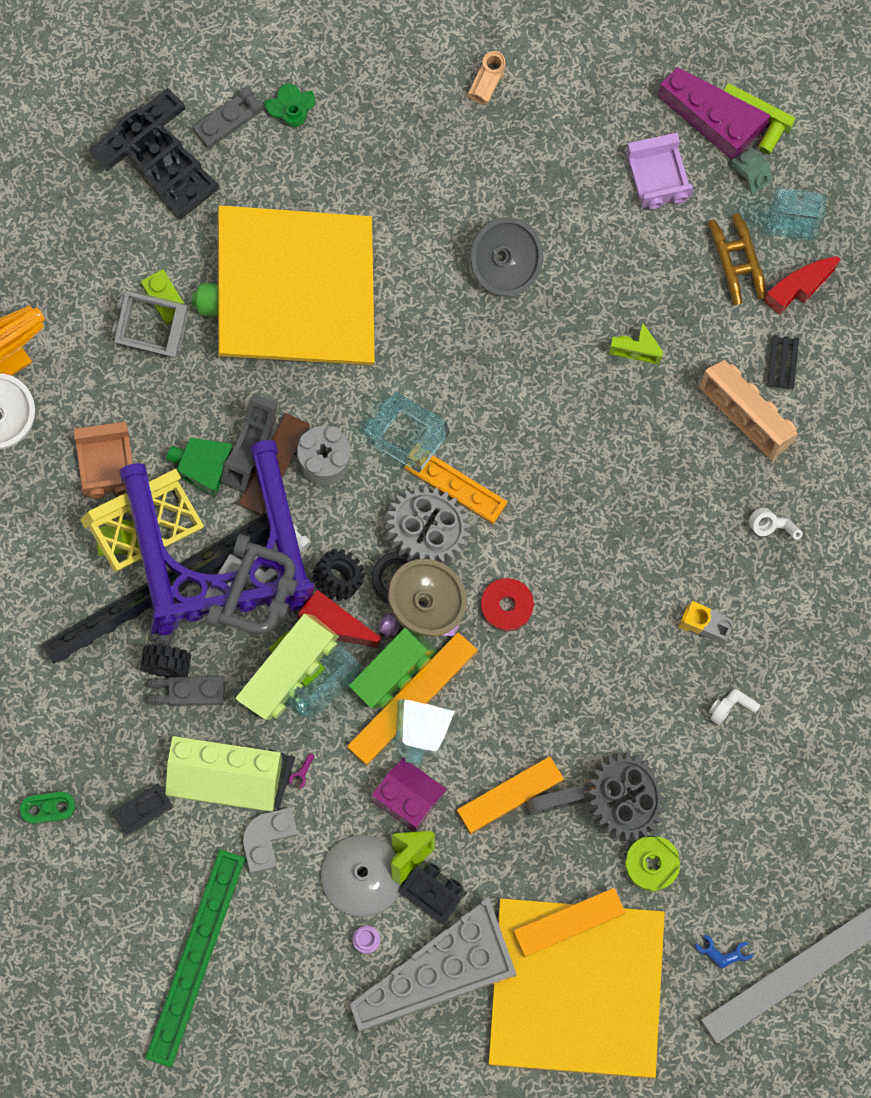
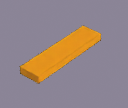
(464, 489)
(510, 795)
(569, 922)

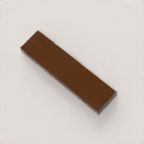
(287, 441)

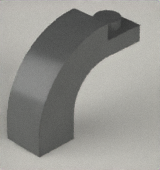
(257, 427)

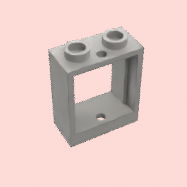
(177, 330)

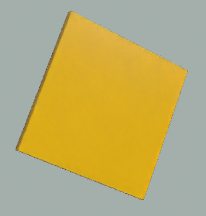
(295, 285)
(582, 1000)

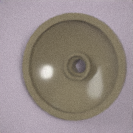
(436, 587)

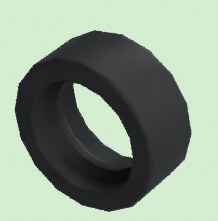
(380, 566)

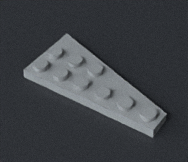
(449, 966)

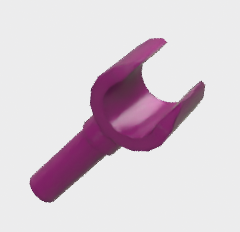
(303, 771)

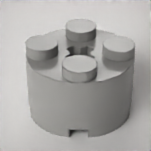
(328, 441)

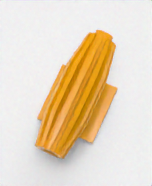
(15, 332)

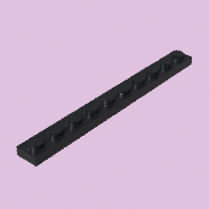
(139, 600)

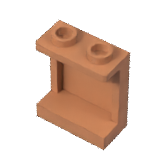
(101, 455)

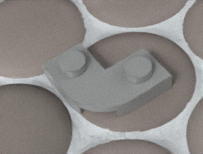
(261, 833)

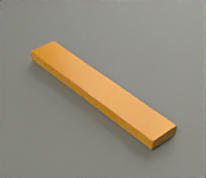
(419, 689)

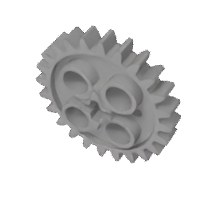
(405, 514)

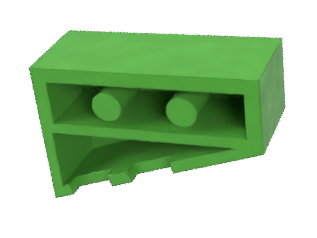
(393, 668)

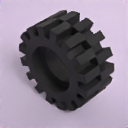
(333, 585)
(165, 661)

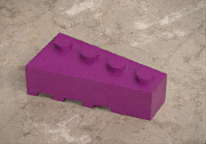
(713, 112)

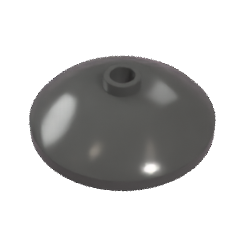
(520, 260)

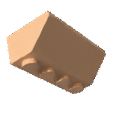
(747, 409)

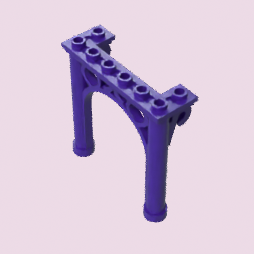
(155, 556)

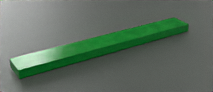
(195, 959)

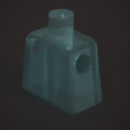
(420, 728)

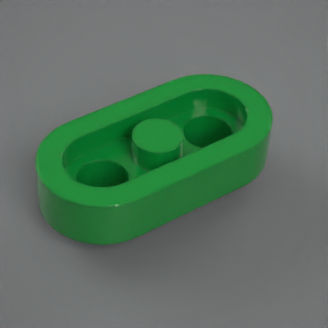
(48, 808)

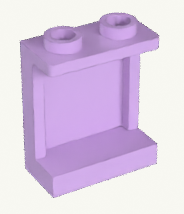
(658, 171)

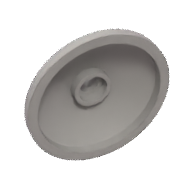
(358, 894)

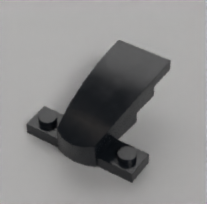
(158, 154)

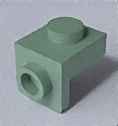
(754, 169)

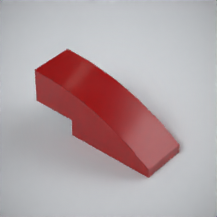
(801, 284)

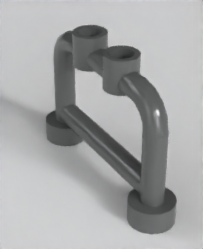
(278, 609)

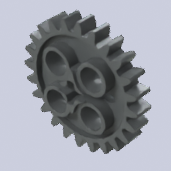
(635, 819)

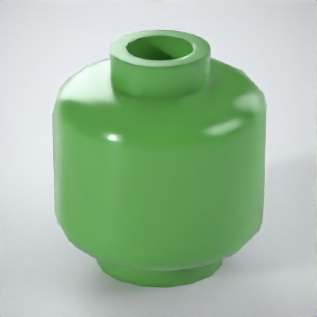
(206, 299)

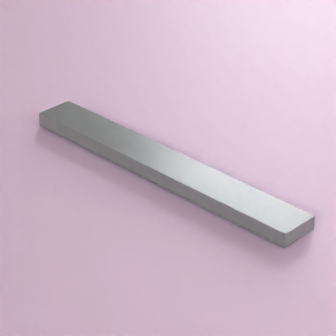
(789, 978)

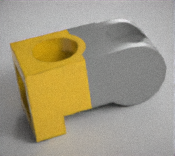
(706, 622)

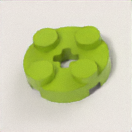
(652, 879)

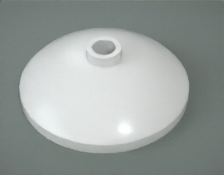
(16, 410)

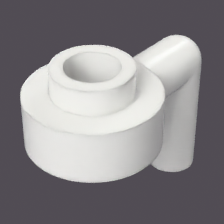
(771, 522)
(722, 708)

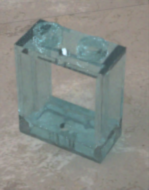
(807, 214)
(425, 447)

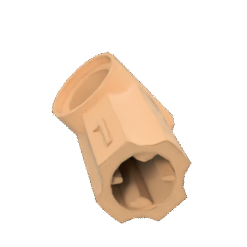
(487, 79)

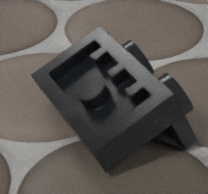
(433, 891)

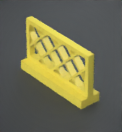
(119, 506)

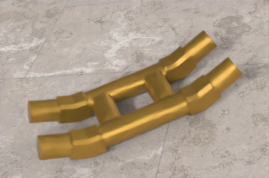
(731, 272)

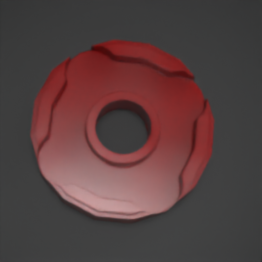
(512, 590)

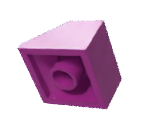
(408, 794)

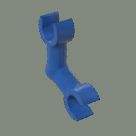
(722, 960)

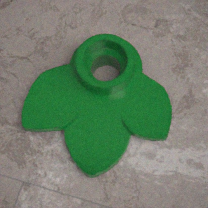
(290, 105)

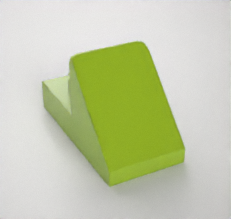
(643, 350)
(411, 850)

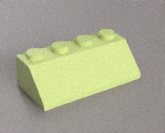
(288, 667)
(223, 774)

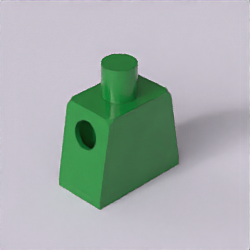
(201, 463)

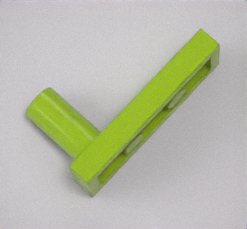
(778, 121)

